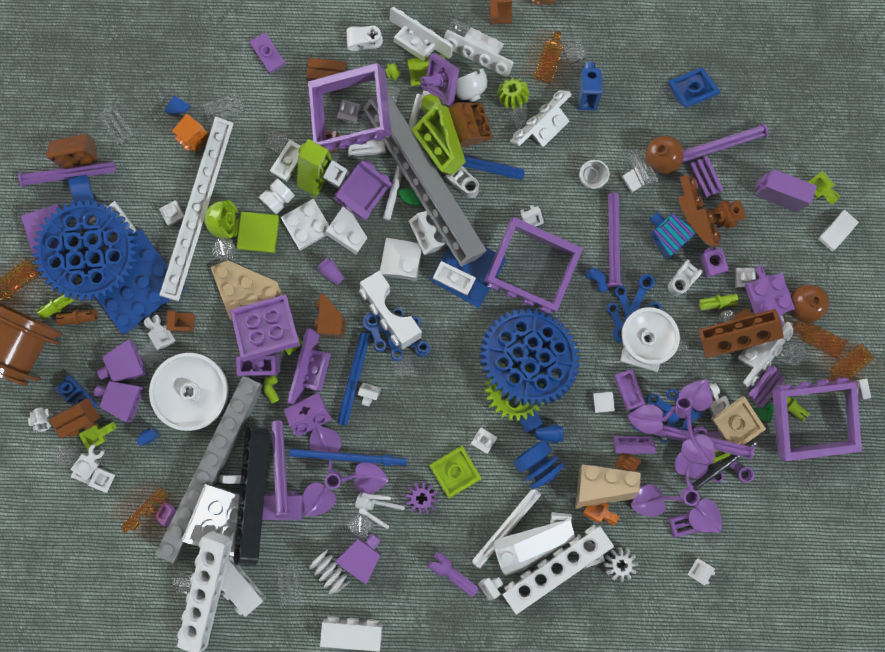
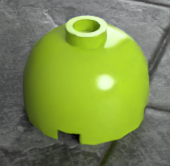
(221, 219)

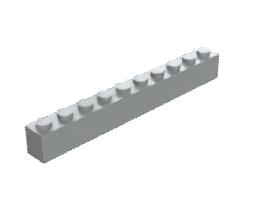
(428, 185)
(211, 465)

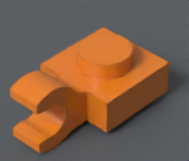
(600, 512)

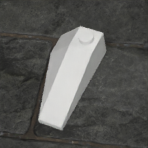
(528, 547)

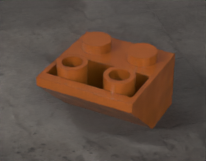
(470, 123)
(72, 151)
(330, 321)

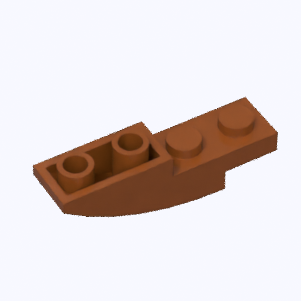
(700, 219)

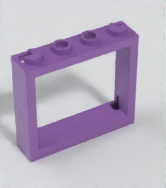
(344, 80)
(546, 238)
(782, 426)

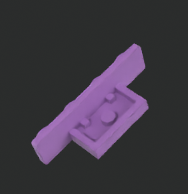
(310, 368)

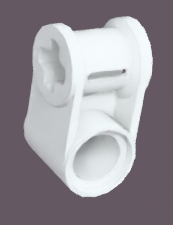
(361, 38)
(460, 180)
(686, 276)

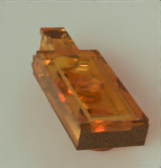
(549, 59)
(17, 278)
(820, 338)
(851, 363)
(146, 509)

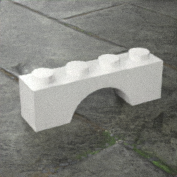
(402, 329)

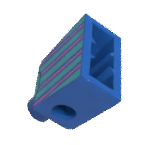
(589, 87)
(670, 233)

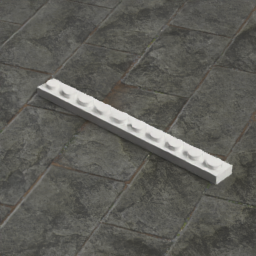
(196, 209)

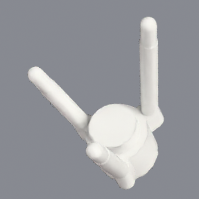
(366, 502)

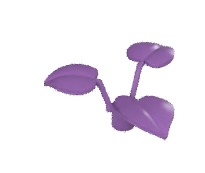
(693, 396)
(316, 497)
(703, 517)

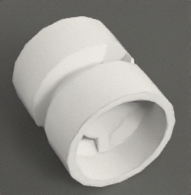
(276, 196)

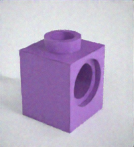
(709, 269)

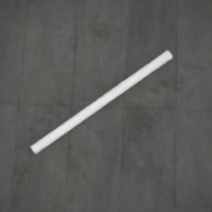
(398, 174)

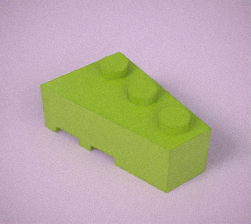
(440, 139)
(311, 166)

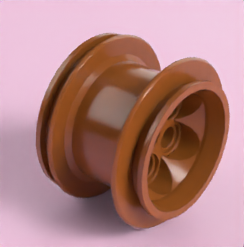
(21, 344)

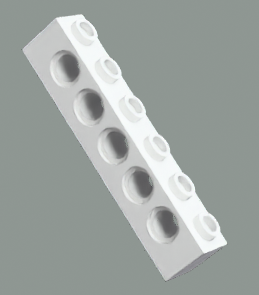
(519, 602)
(198, 639)

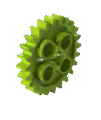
(503, 405)

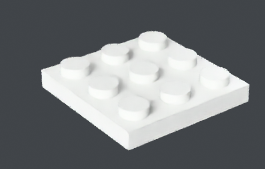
(213, 512)

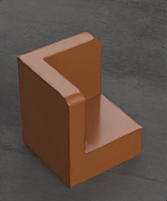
(500, 11)
(180, 322)

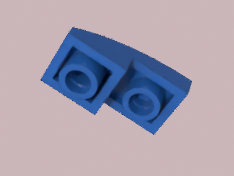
(81, 189)
(73, 391)

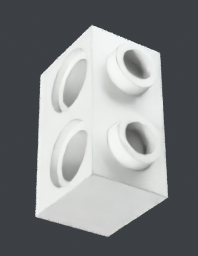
(427, 233)

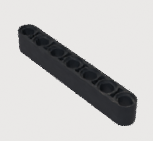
(251, 496)

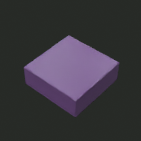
(166, 514)

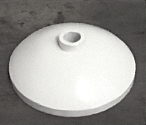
(659, 328)

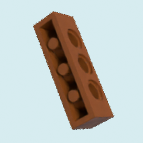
(741, 333)

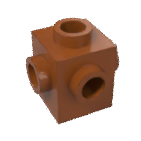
(729, 214)

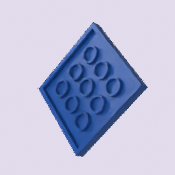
(141, 292)

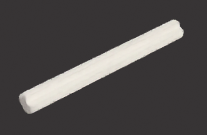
(506, 527)

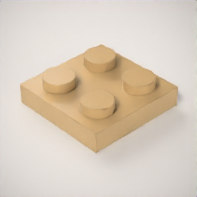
(738, 422)

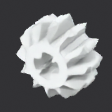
(627, 568)

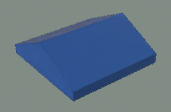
(693, 88)

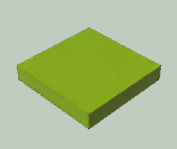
(258, 232)
(455, 471)

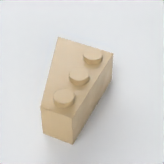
(605, 485)

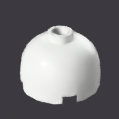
(471, 86)

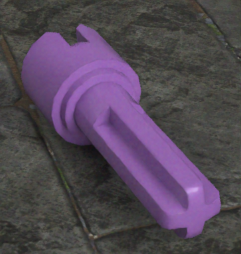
(445, 568)

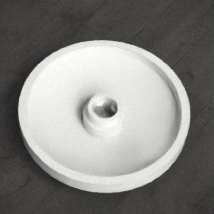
(188, 391)

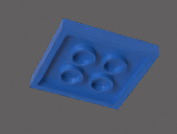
(477, 269)

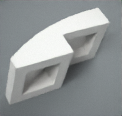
(335, 174)
(838, 230)
(100, 479)

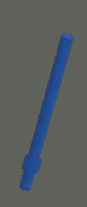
(386, 459)

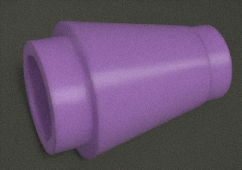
(330, 271)

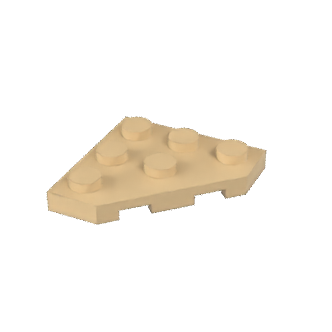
(242, 286)

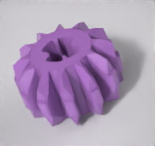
(417, 492)

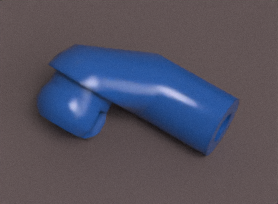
(599, 277)

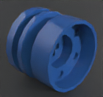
(538, 464)

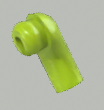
(268, 388)

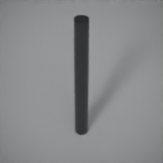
(719, 468)

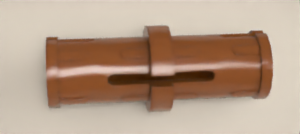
(77, 317)

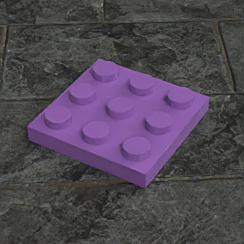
(264, 328)

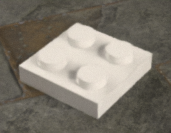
(306, 224)

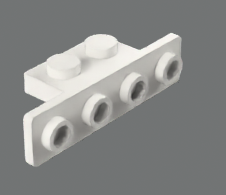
(417, 38)
(481, 50)
(545, 123)
(760, 356)

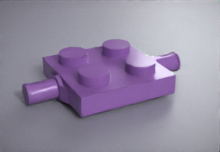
(769, 293)

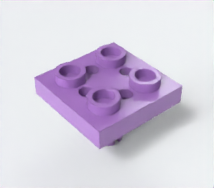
(441, 79)

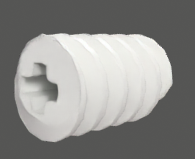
(329, 573)

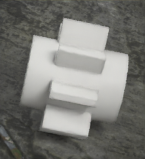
(40, 419)

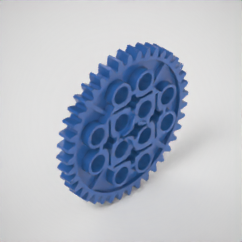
(105, 226)
(526, 388)

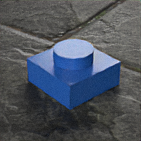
(148, 436)

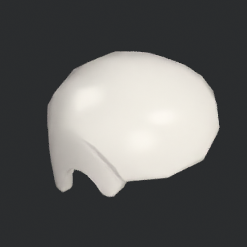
(594, 174)

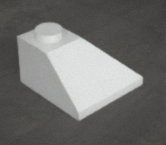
(401, 259)

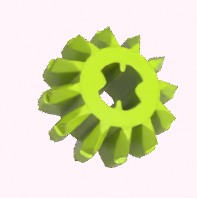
(513, 93)

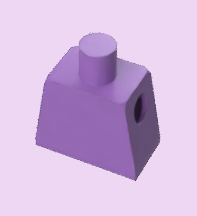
(123, 363)
(120, 399)
(361, 558)

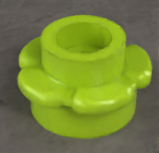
(393, 71)

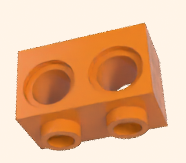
(190, 134)

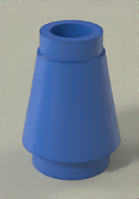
(551, 433)

